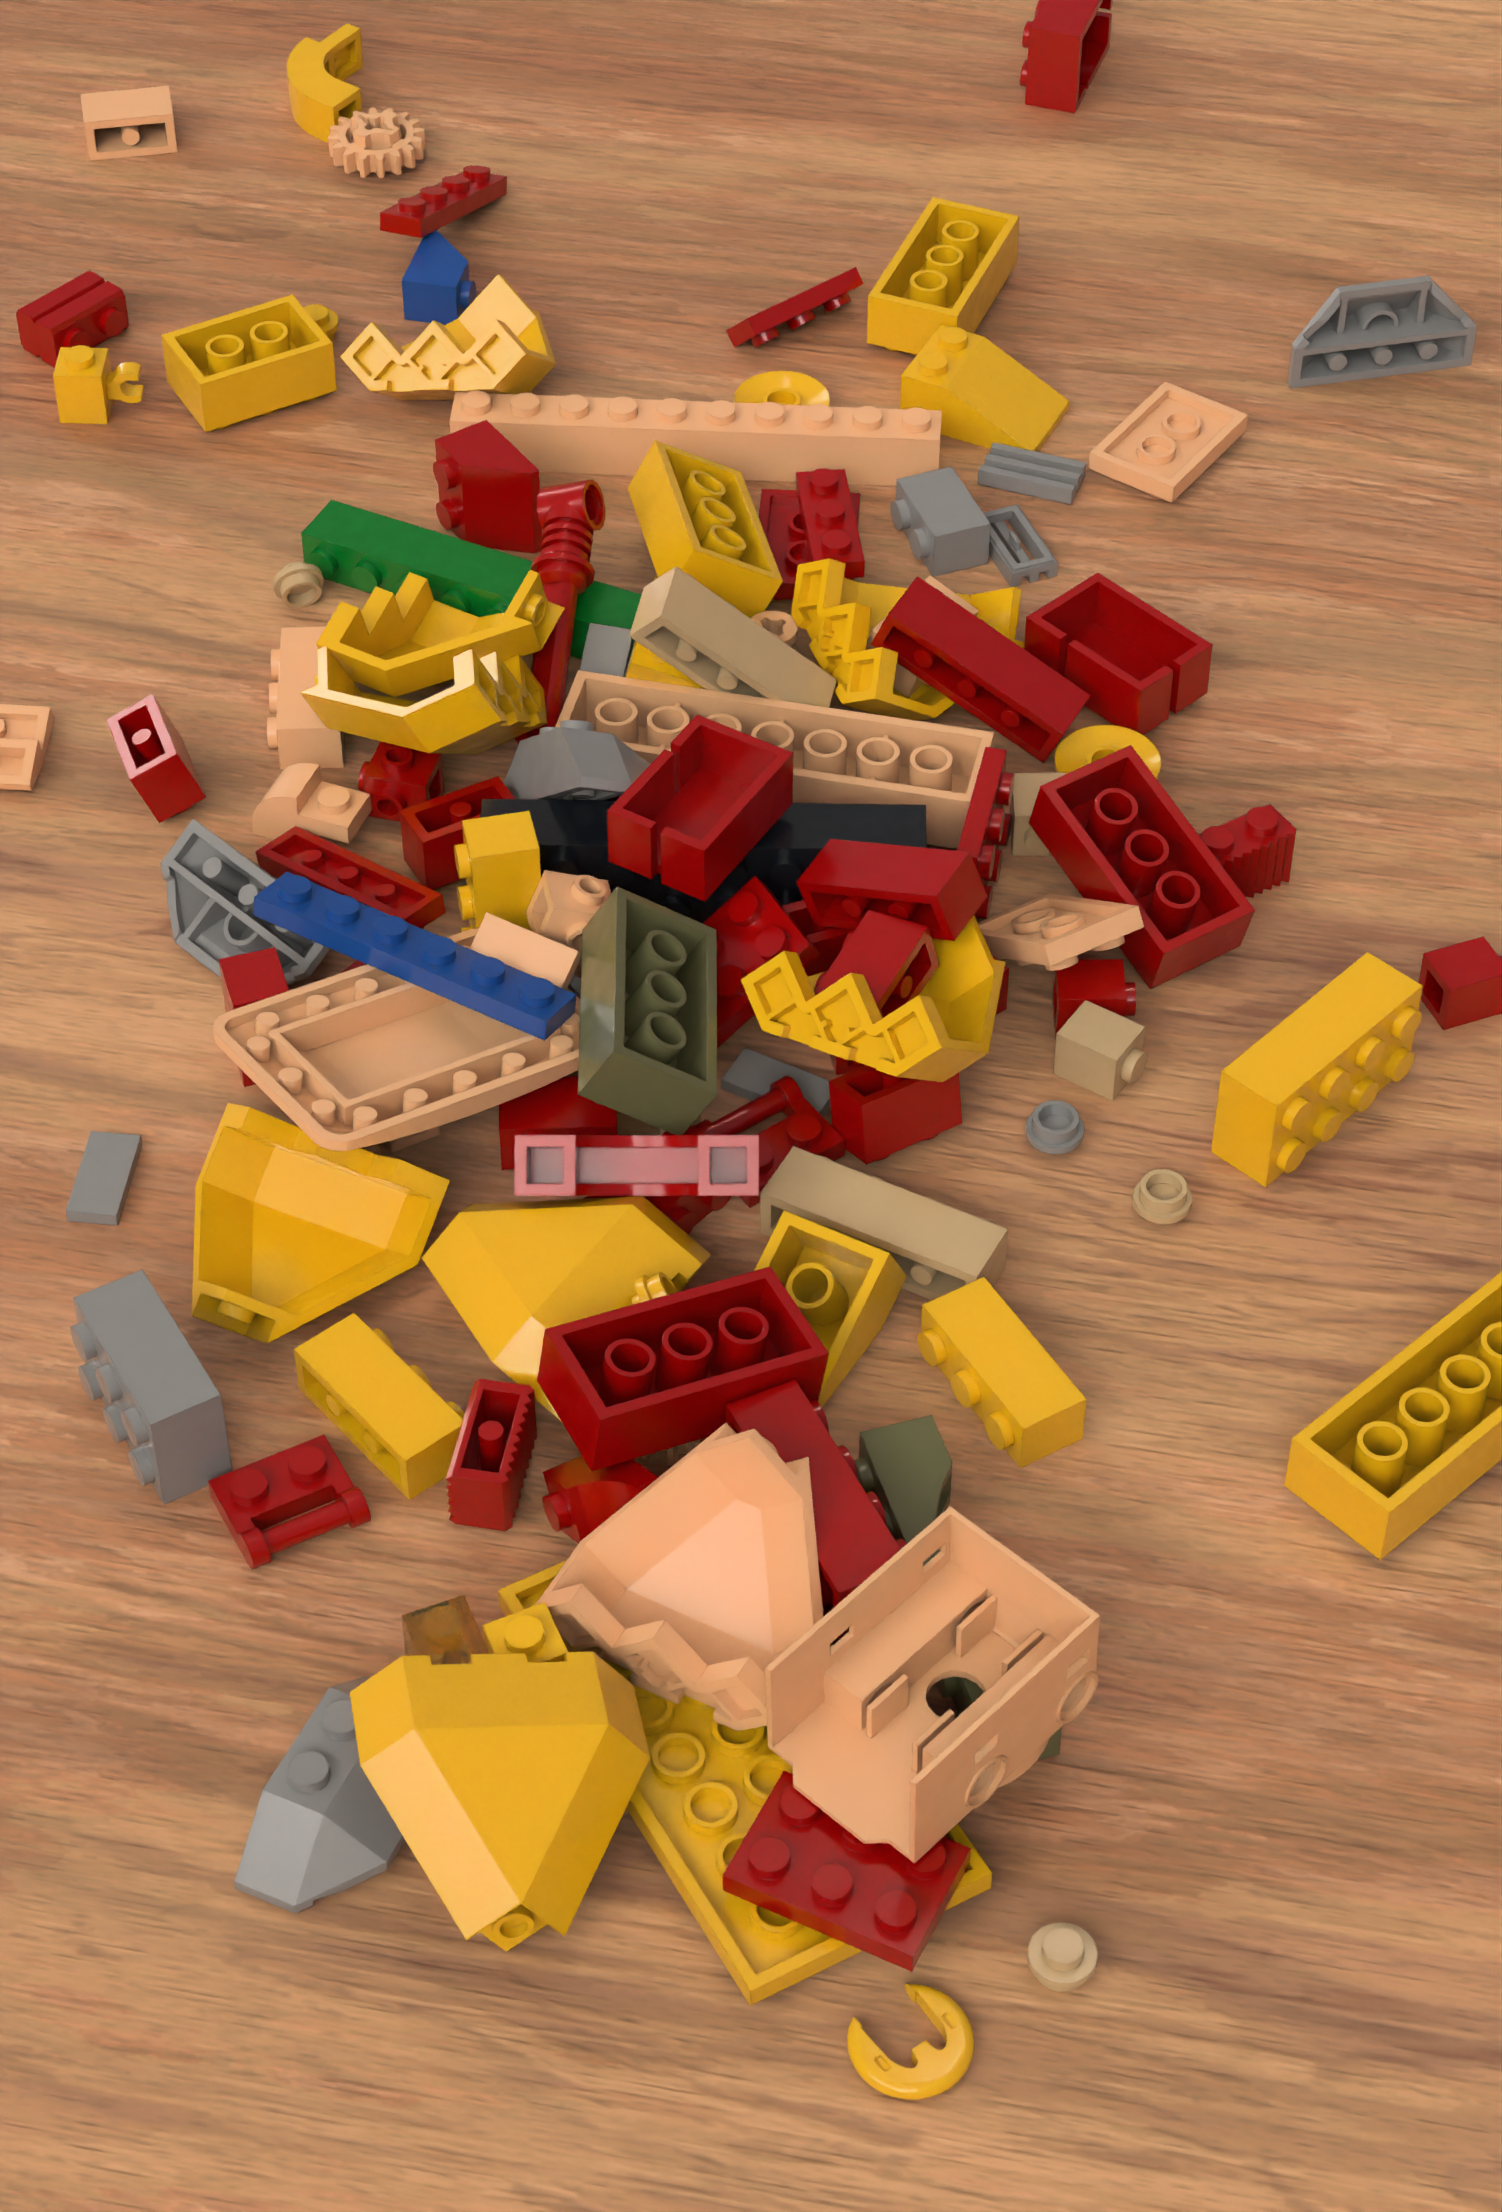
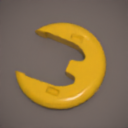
(933, 2068)

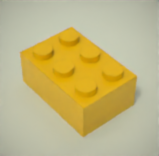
(249, 363)

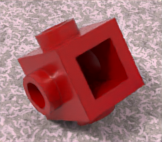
(400, 779)

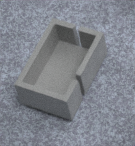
(151, 1387)

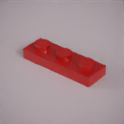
(796, 310)
(830, 519)

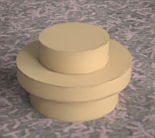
(298, 584)
(1162, 1197)
(1062, 1956)

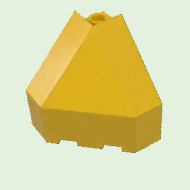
(489, 349)
(840, 620)
(411, 639)
(484, 708)
(921, 1040)
(299, 1225)
(550, 1264)
(503, 1779)

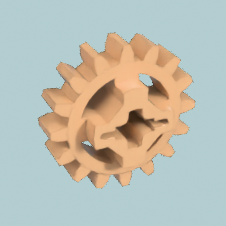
(376, 142)

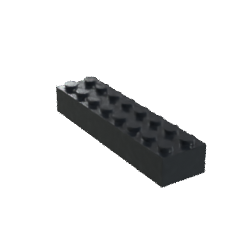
(575, 842)

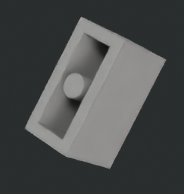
(941, 521)

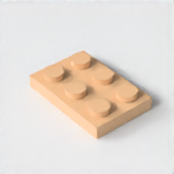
(1168, 442)
(1058, 929)

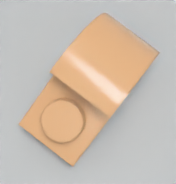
(313, 805)

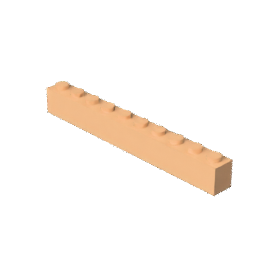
(756, 439)

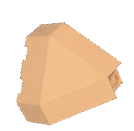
(700, 1577)

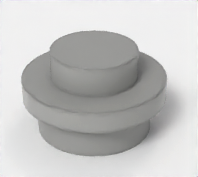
(1055, 1128)

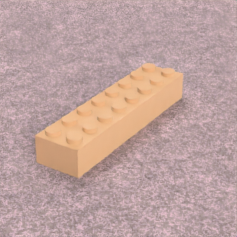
(835, 751)

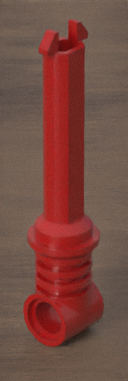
(568, 520)

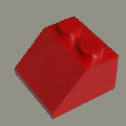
(487, 490)

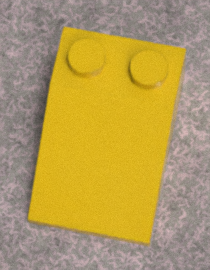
(981, 392)
(838, 1287)

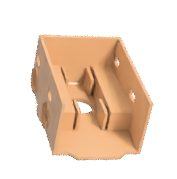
(859, 1711)

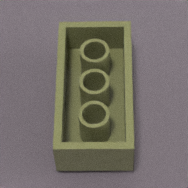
(648, 1012)

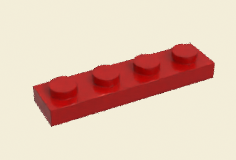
(443, 202)
(350, 875)

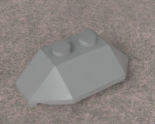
(1382, 333)
(573, 764)
(213, 906)
(318, 1816)

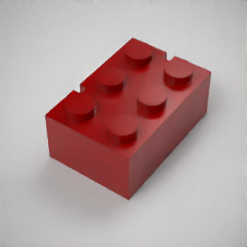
(1064, 51)
(1120, 653)
(700, 807)

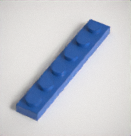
(415, 955)

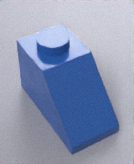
(437, 282)

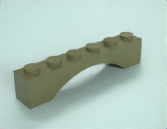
(912, 1479)

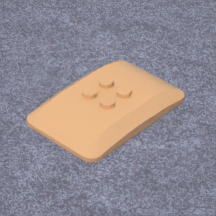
(384, 1058)

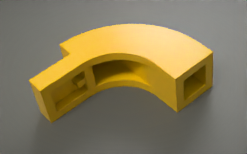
(317, 80)

